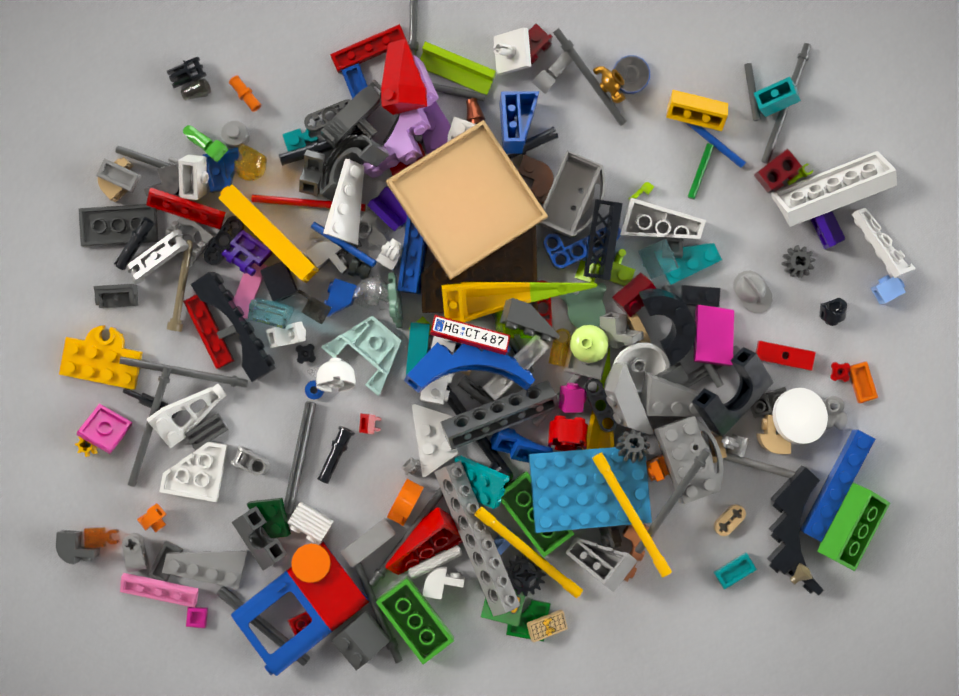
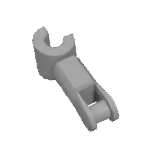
(545, 80)

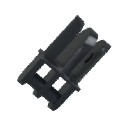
(183, 73)

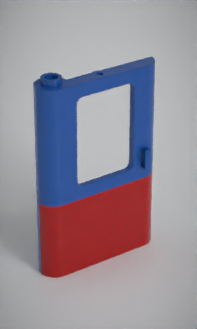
(326, 601)

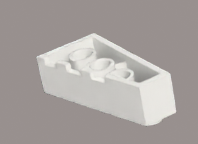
(656, 221)

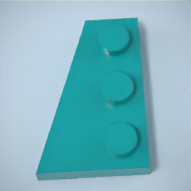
(694, 260)

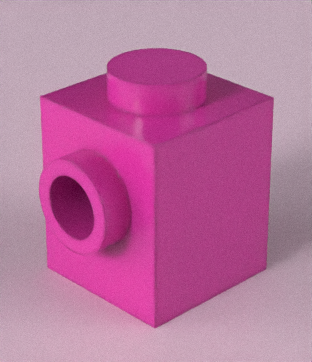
(572, 398)

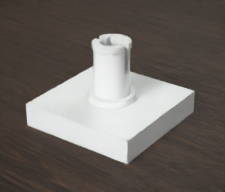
(512, 51)

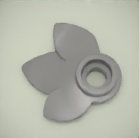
(376, 228)
(835, 416)

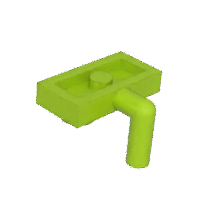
(620, 274)

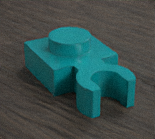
(296, 139)

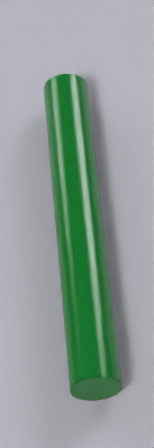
(700, 171)

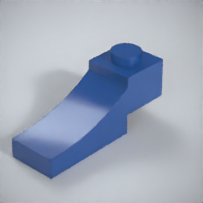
(516, 445)

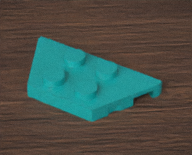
(485, 482)

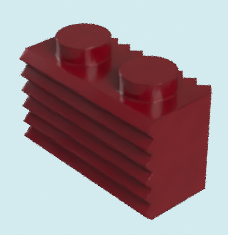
(628, 297)

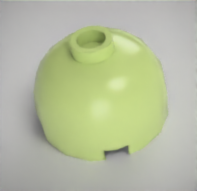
(589, 344)

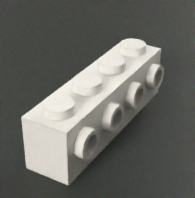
(436, 391)

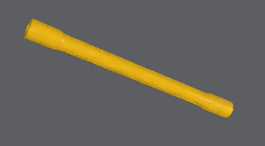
(489, 520)
(658, 560)

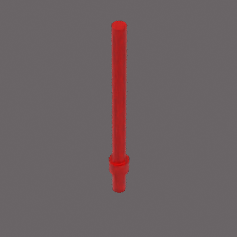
(295, 201)

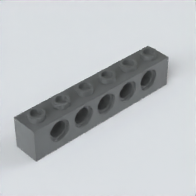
(499, 414)

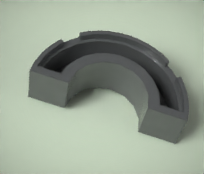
(356, 148)

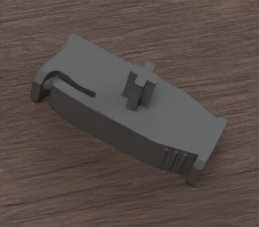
(354, 116)

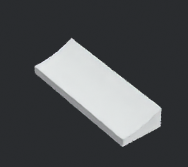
(835, 188)

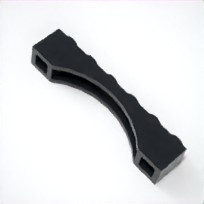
(254, 358)

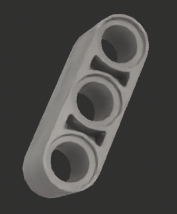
(368, 543)

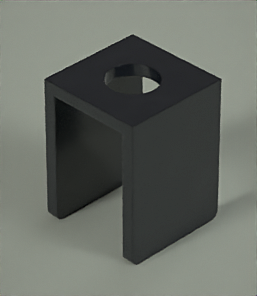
(279, 282)

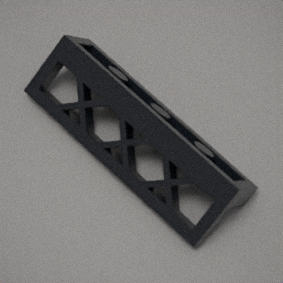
(609, 241)

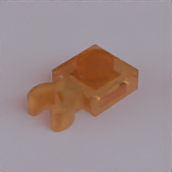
(97, 537)

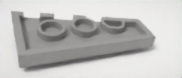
(212, 567)

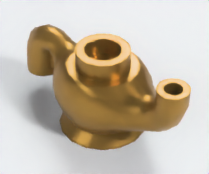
(611, 83)

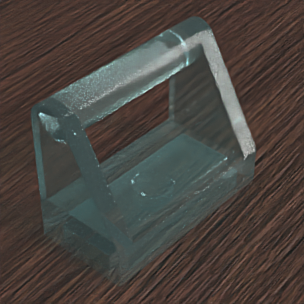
(269, 312)

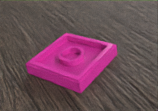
(104, 428)

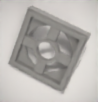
(198, 248)

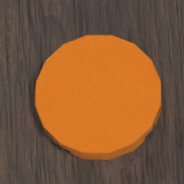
(311, 563)

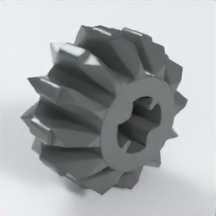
(804, 265)
(632, 453)

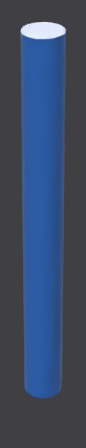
(718, 145)
(345, 245)

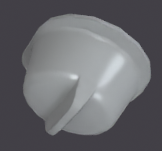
(752, 291)

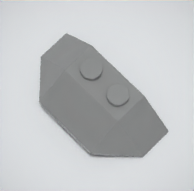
(625, 400)

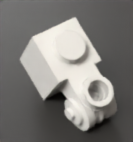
(390, 254)

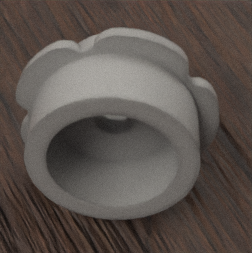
(410, 466)

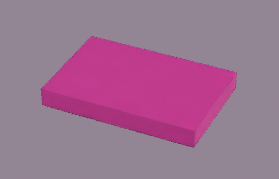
(714, 335)

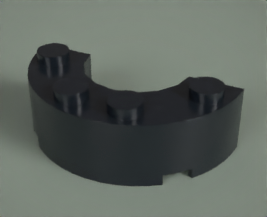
(683, 327)

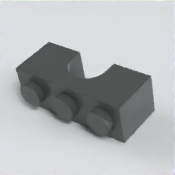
(250, 529)

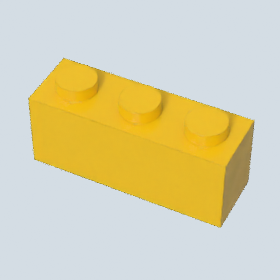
(697, 110)

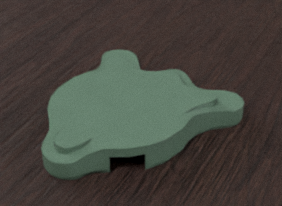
(395, 301)
(585, 306)

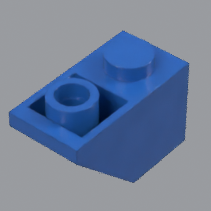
(340, 296)

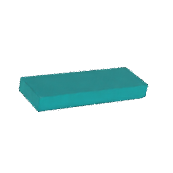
(417, 344)

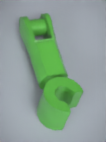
(213, 149)

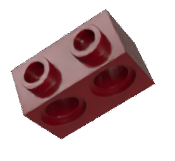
(775, 167)

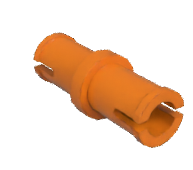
(245, 93)

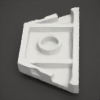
(431, 440)

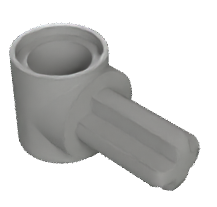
(735, 445)

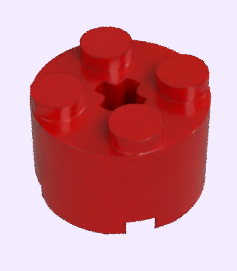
(568, 433)

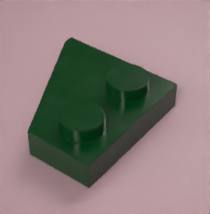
(275, 516)

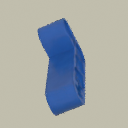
(567, 251)

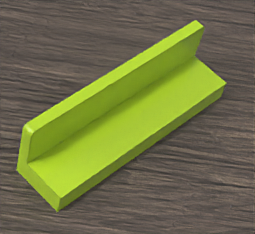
(457, 68)

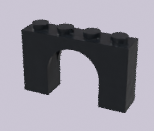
(752, 385)

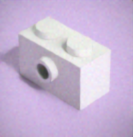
(192, 177)

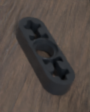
(227, 225)

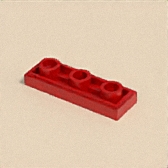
(795, 357)

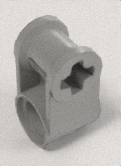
(246, 460)
(135, 556)

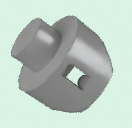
(235, 134)

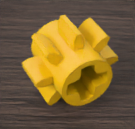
(82, 448)

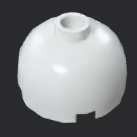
(335, 375)

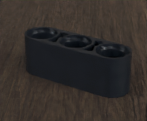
(600, 395)

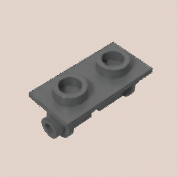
(610, 537)

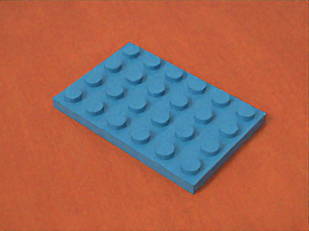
(575, 495)

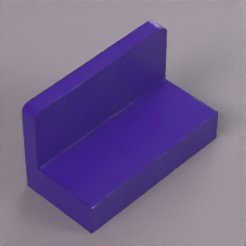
(388, 209)
(828, 229)

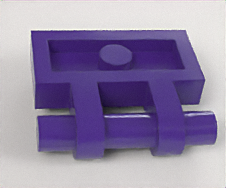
(250, 248)

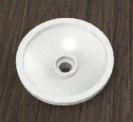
(651, 360)

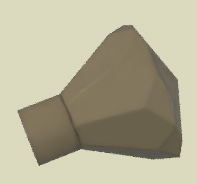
(801, 573)

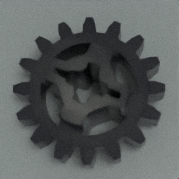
(525, 583)

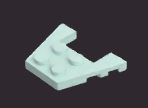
(374, 343)

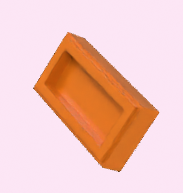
(862, 382)

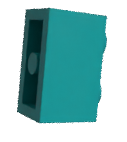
(777, 96)

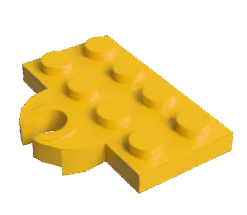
(99, 359)

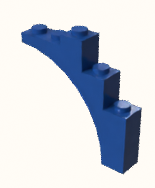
(441, 362)

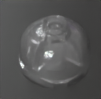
(371, 293)

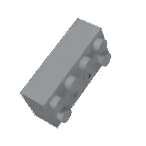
(574, 174)
(677, 444)

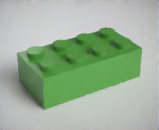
(519, 504)
(854, 526)
(415, 620)

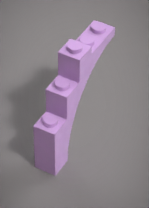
(401, 143)

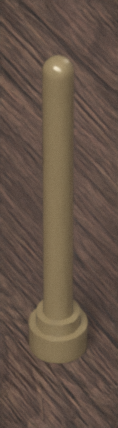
(175, 323)

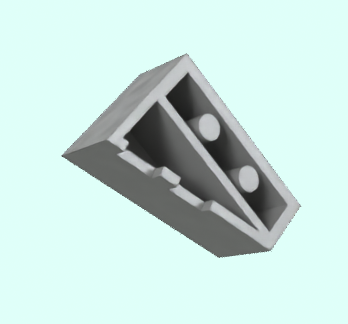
(667, 398)
(601, 562)

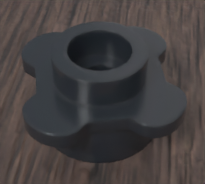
(310, 353)

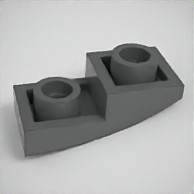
(766, 402)

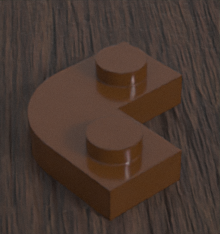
(540, 174)

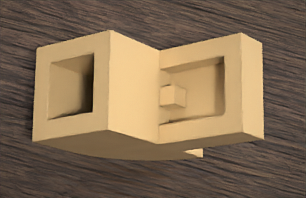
(111, 190)
(770, 440)

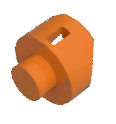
(153, 518)

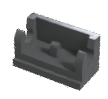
(116, 295)

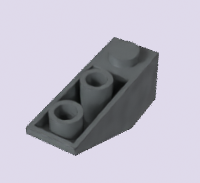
(525, 317)

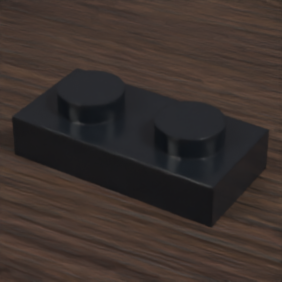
(700, 295)

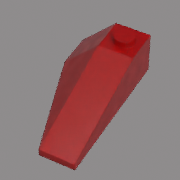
(401, 82)
(431, 536)

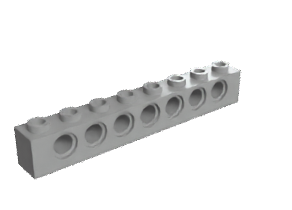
(477, 539)

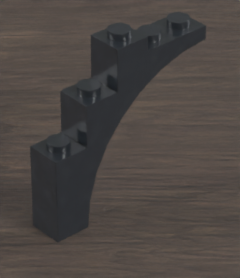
(791, 500)

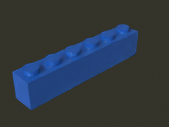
(837, 484)

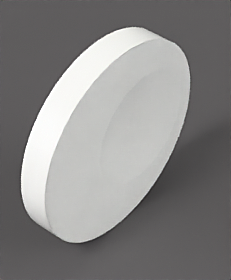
(800, 416)

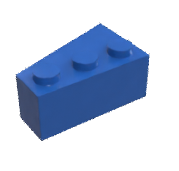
(516, 117)

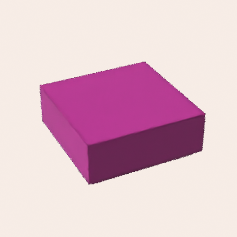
(197, 617)

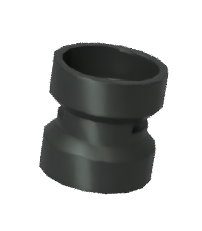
(359, 268)

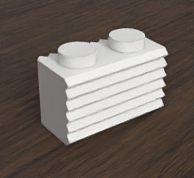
(310, 522)

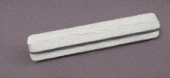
(435, 562)

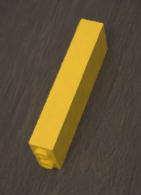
(268, 233)

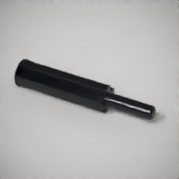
(145, 399)

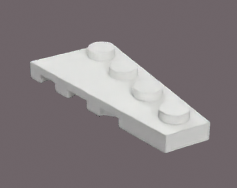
(346, 206)

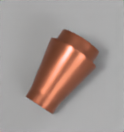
(474, 112)

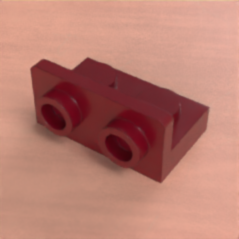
(538, 41)

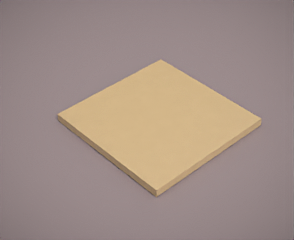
(466, 199)

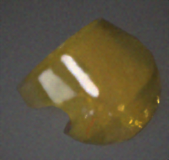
(252, 164)

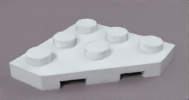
(197, 474)

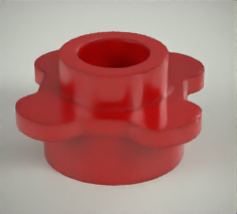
(835, 371)

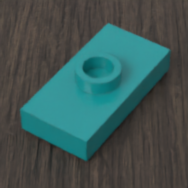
(735, 570)

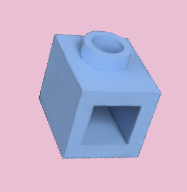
(888, 289)

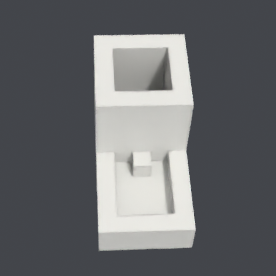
(292, 334)
(437, 578)

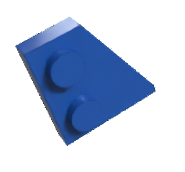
(223, 171)

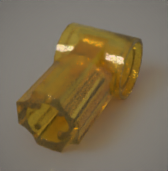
(560, 350)

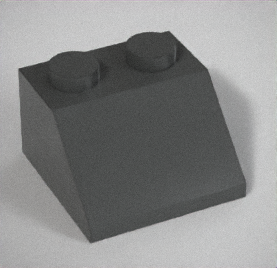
(361, 640)

